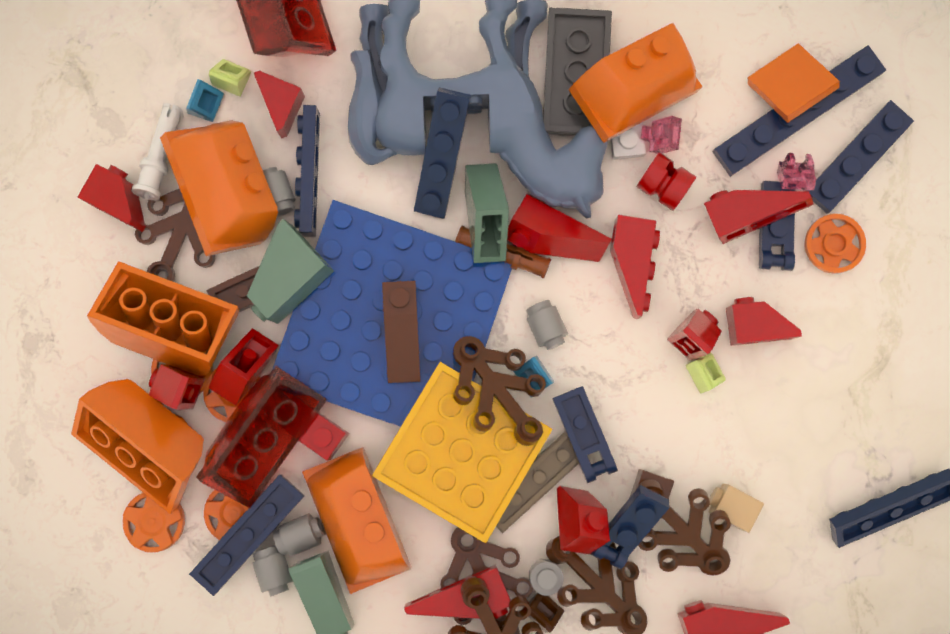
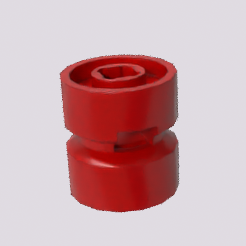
(666, 181)

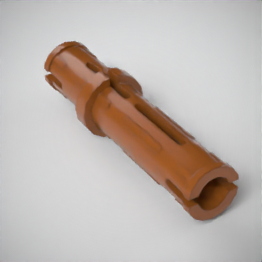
(515, 256)

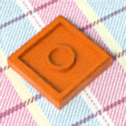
(793, 82)

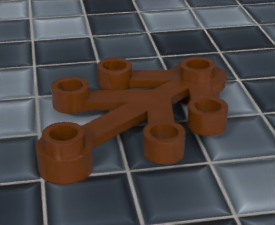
(181, 225)
(495, 385)
(690, 535)
(473, 554)
(478, 586)
(601, 591)

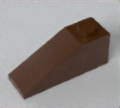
(401, 331)

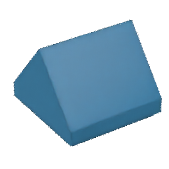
(204, 101)
(534, 366)

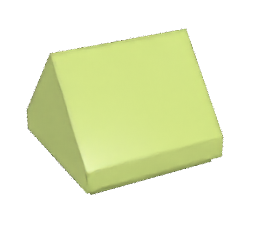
(229, 77)
(705, 373)

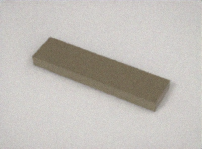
(542, 476)

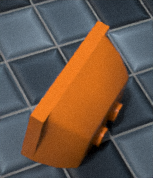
(636, 82)
(222, 185)
(162, 319)
(139, 439)
(356, 520)

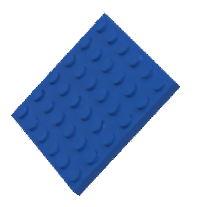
(339, 328)

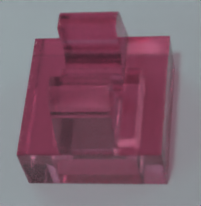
(663, 135)
(797, 175)

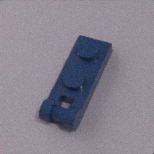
(777, 234)
(584, 433)
(632, 525)

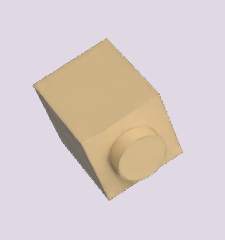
(739, 506)

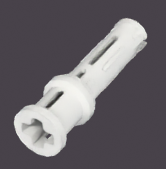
(154, 165)

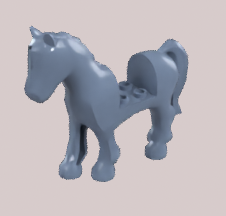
(393, 100)

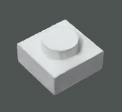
(628, 144)

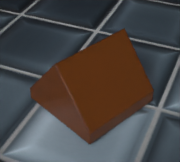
(545, 612)

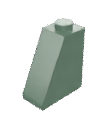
(486, 212)
(286, 274)
(322, 594)

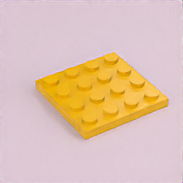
(451, 464)

